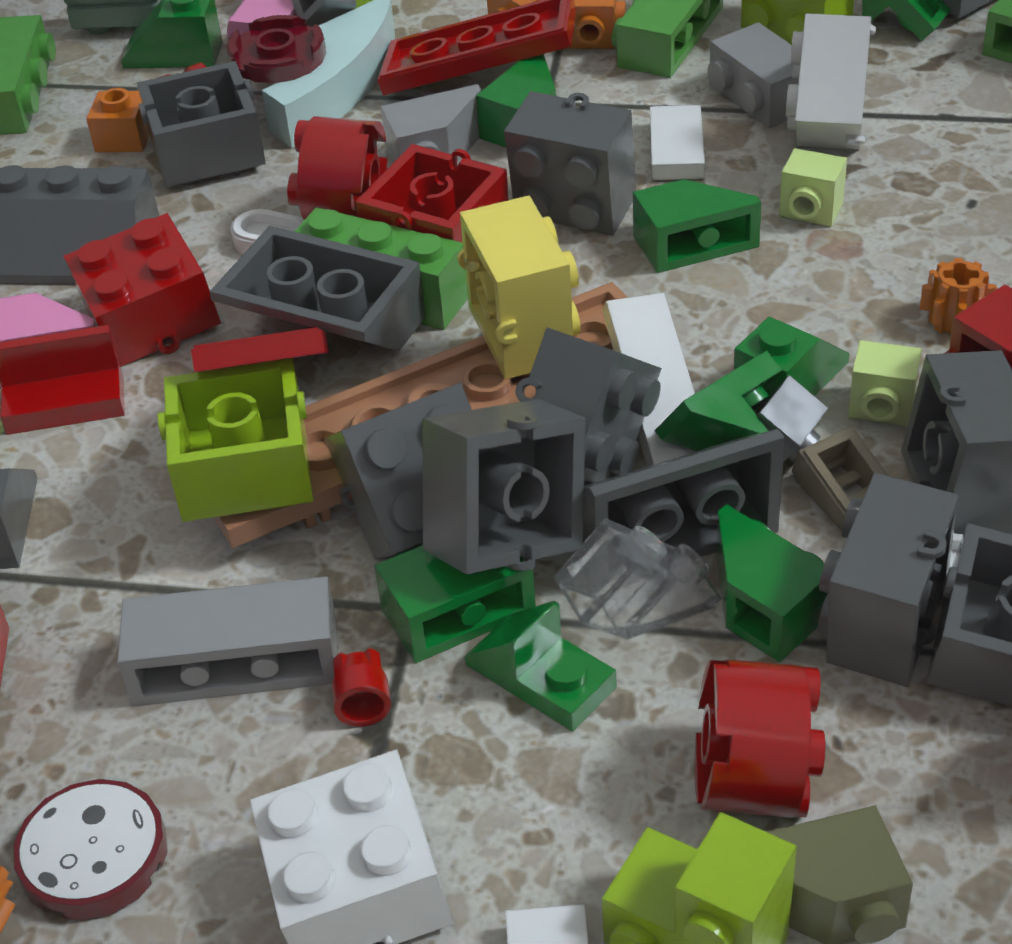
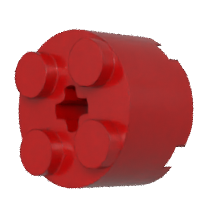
(335, 163)
(758, 738)

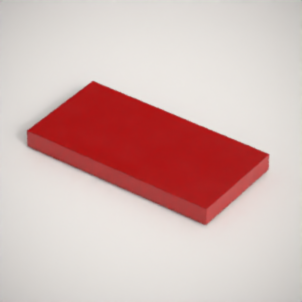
(477, 44)
(259, 349)

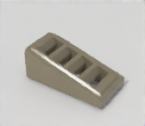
(817, 461)

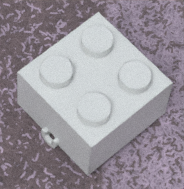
(831, 73)
(350, 857)

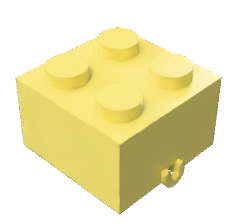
(517, 280)

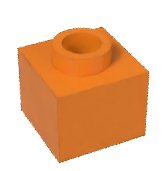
(117, 122)

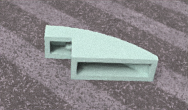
(350, 69)

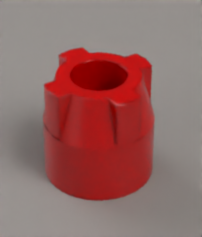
(360, 688)

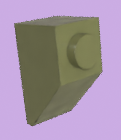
(847, 879)

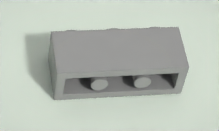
(227, 641)

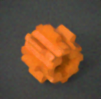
(952, 290)

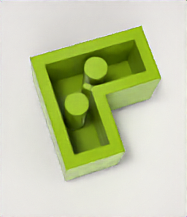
(722, 893)

